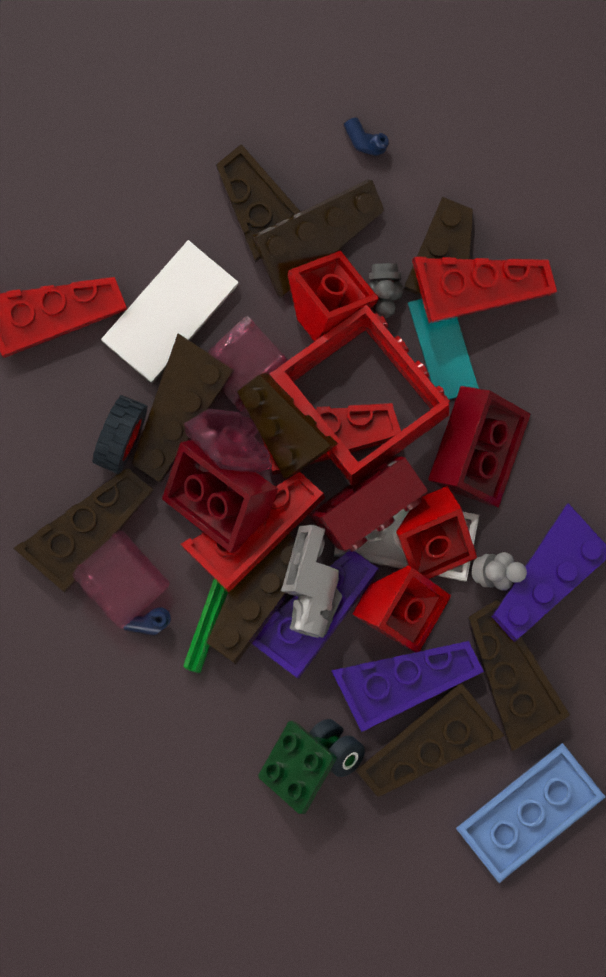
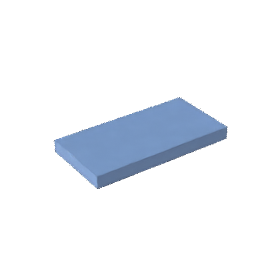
(530, 812)

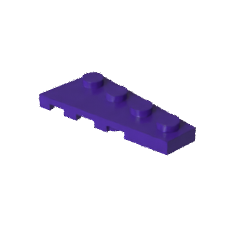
(557, 567)
(296, 650)
(398, 683)

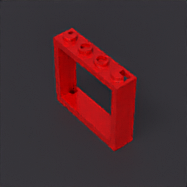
(397, 352)

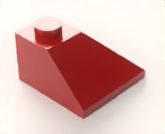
(328, 293)
(436, 535)
(403, 607)

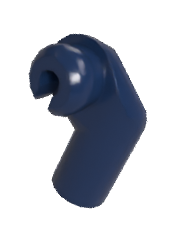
(363, 141)
(150, 623)

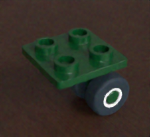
(305, 759)

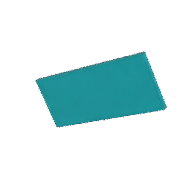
(443, 351)

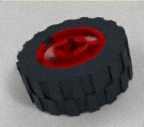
(119, 434)

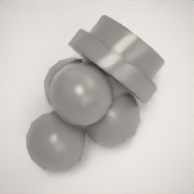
(498, 571)

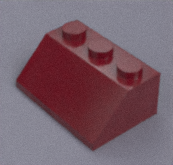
(479, 445)
(217, 500)
(369, 504)

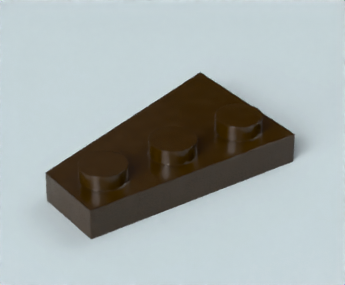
(253, 195)
(446, 237)
(284, 428)

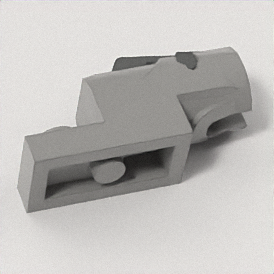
(312, 584)

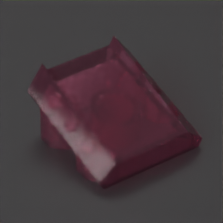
(249, 354)
(229, 440)
(120, 579)

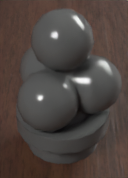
(386, 287)

